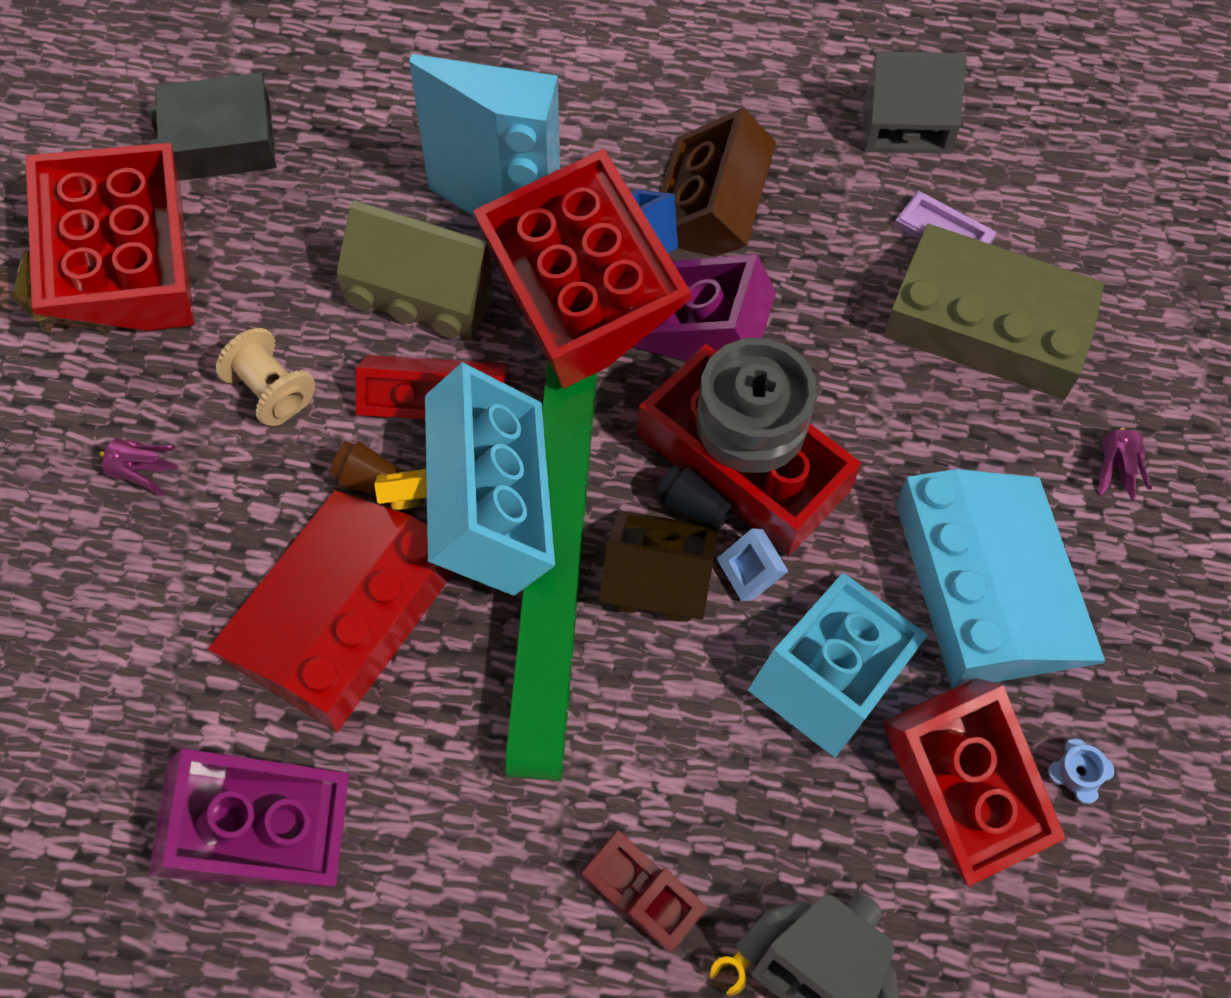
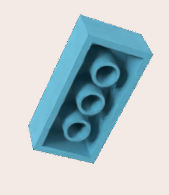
(487, 481)

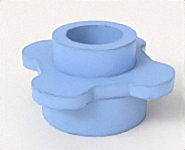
(1096, 766)

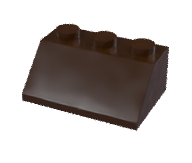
(718, 182)

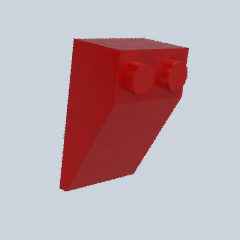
(975, 778)

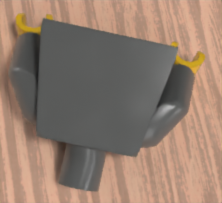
(817, 951)

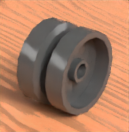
(755, 404)

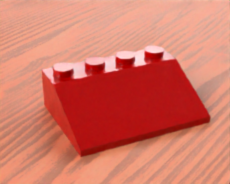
(109, 237)
(582, 265)
(334, 608)

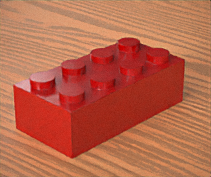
(782, 501)

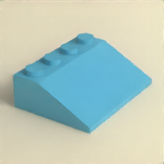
(484, 128)
(995, 576)

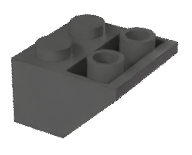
(913, 102)

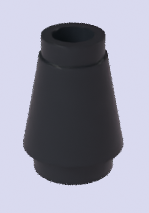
(693, 498)

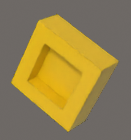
(402, 489)

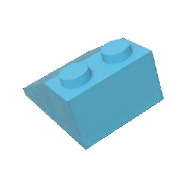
(837, 663)

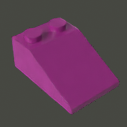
(727, 305)
(248, 821)

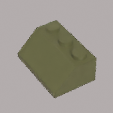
(415, 271)

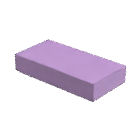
(925, 209)

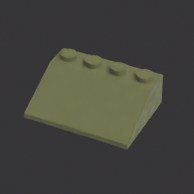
(996, 311)

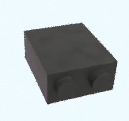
(216, 125)

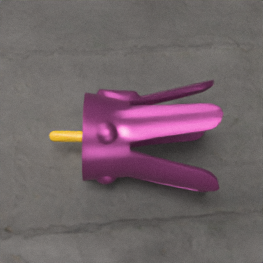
(1126, 451)
(128, 456)

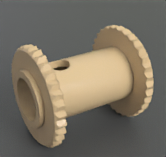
(251, 360)

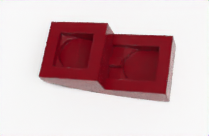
(643, 891)

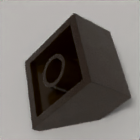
(658, 566)

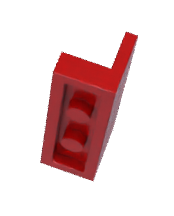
(399, 384)

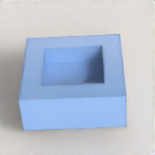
(752, 564)

